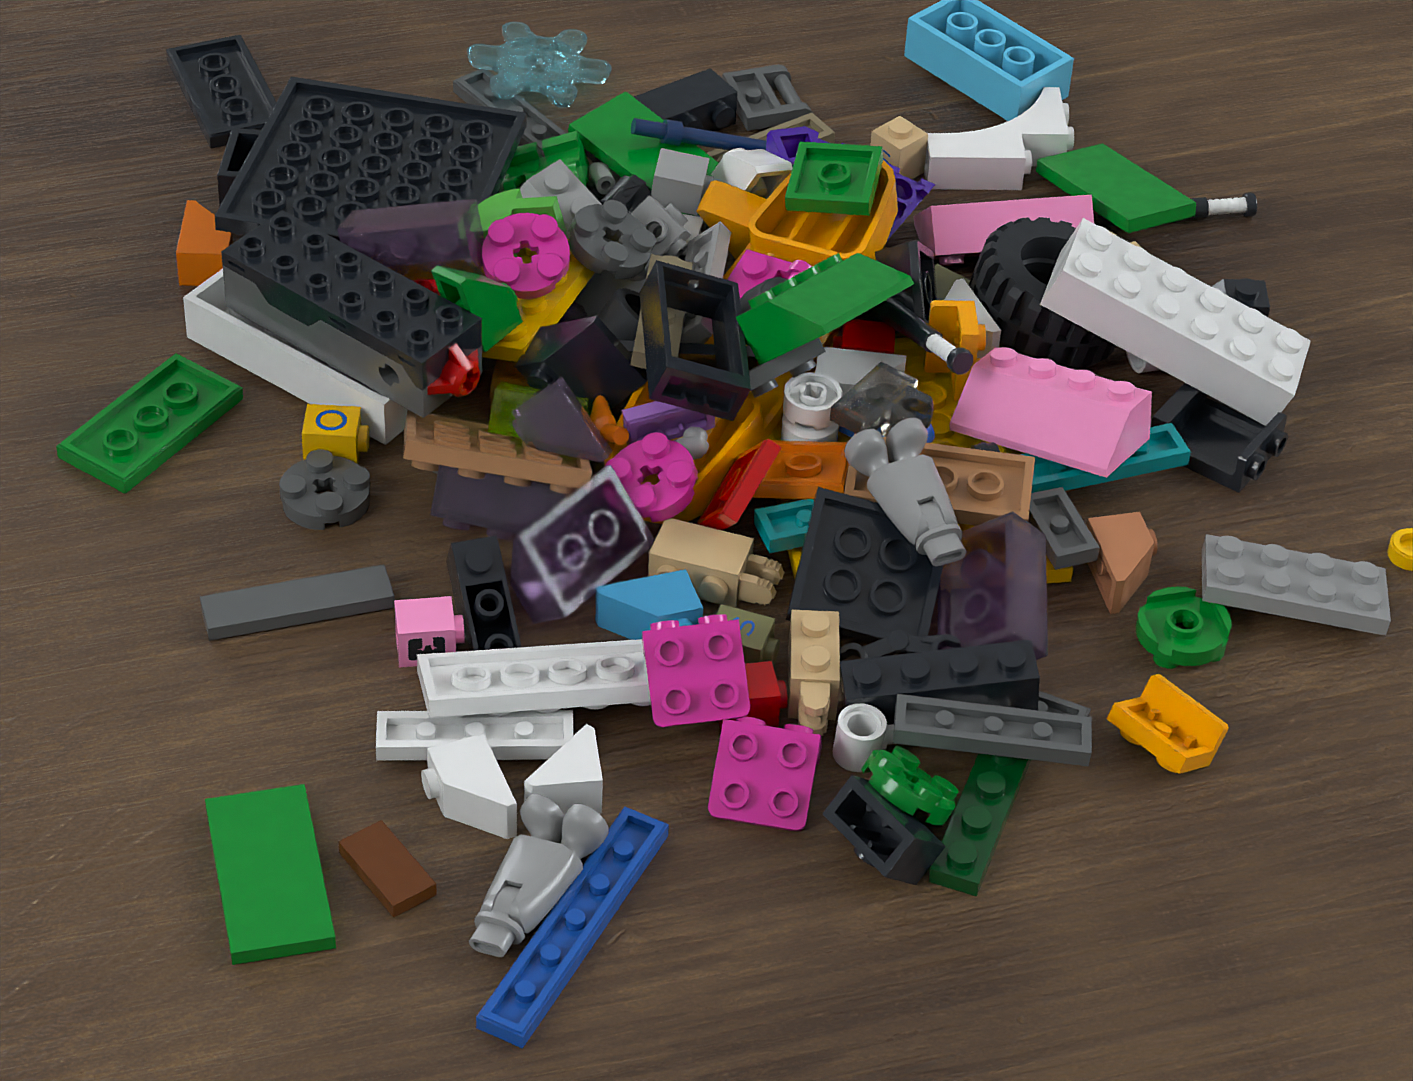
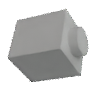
(680, 180)

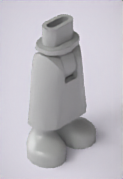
(909, 488)
(536, 871)

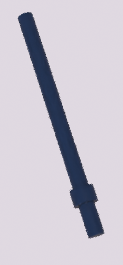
(674, 133)

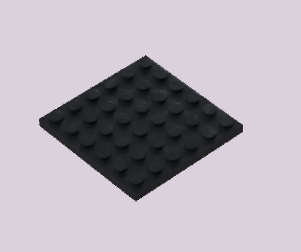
(367, 149)

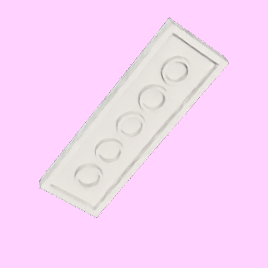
(533, 679)

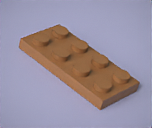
(976, 480)

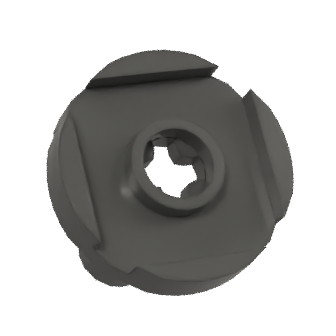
(630, 239)
(325, 472)

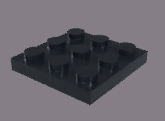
(864, 570)

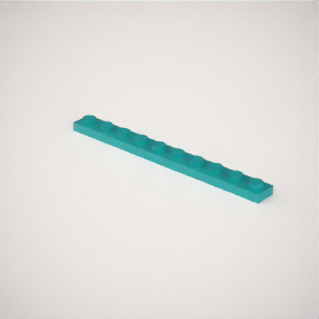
(786, 524)

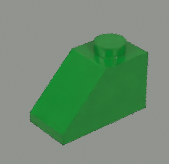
(483, 297)

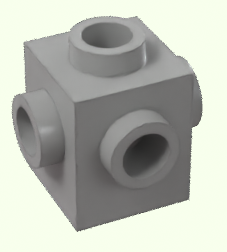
(671, 221)

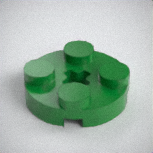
(1177, 646)
(909, 787)

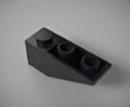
(482, 594)

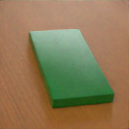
(609, 138)
(1118, 187)
(149, 423)
(269, 874)

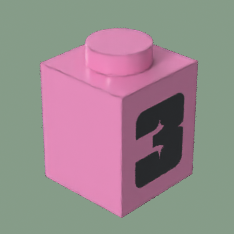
(426, 628)

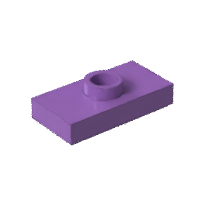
(662, 419)

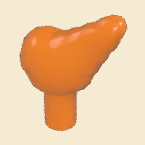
(606, 423)

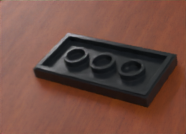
(222, 86)

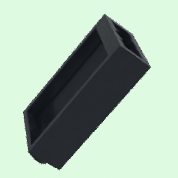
(684, 382)

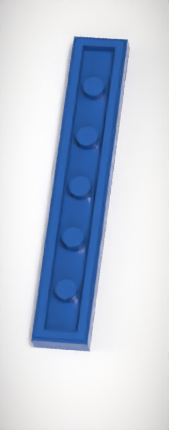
(571, 928)

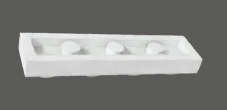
(510, 737)

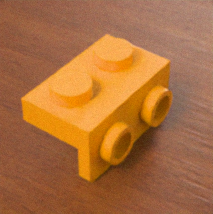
(960, 327)
(1170, 726)

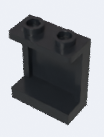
(1221, 440)

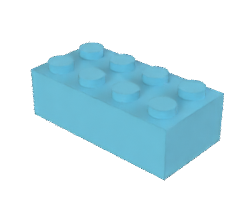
(986, 55)

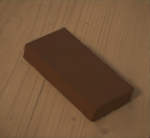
(387, 868)

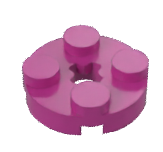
(529, 231)
(674, 469)

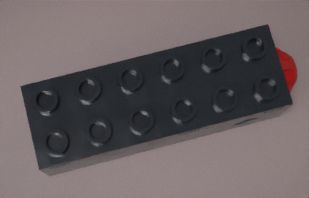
(353, 313)

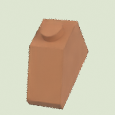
(1122, 557)

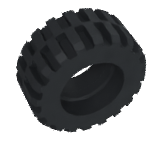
(1012, 283)

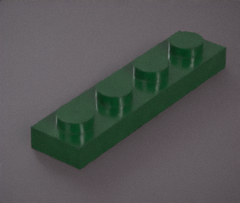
(978, 822)

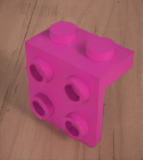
(696, 671)
(764, 774)

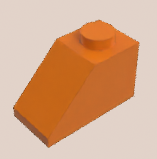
(199, 245)

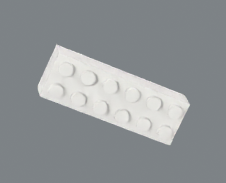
(1176, 322)
(282, 362)

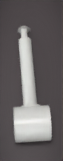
(859, 733)

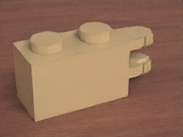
(716, 562)
(813, 668)

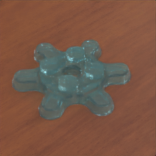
(557, 58)

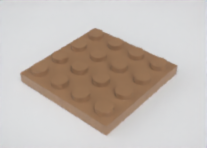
(475, 452)

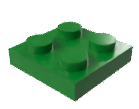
(834, 178)

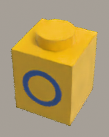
(335, 430)

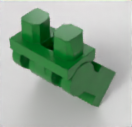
(529, 161)

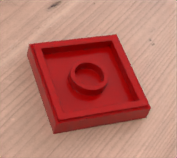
(739, 486)

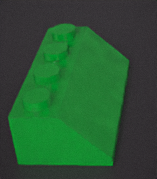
(817, 303)

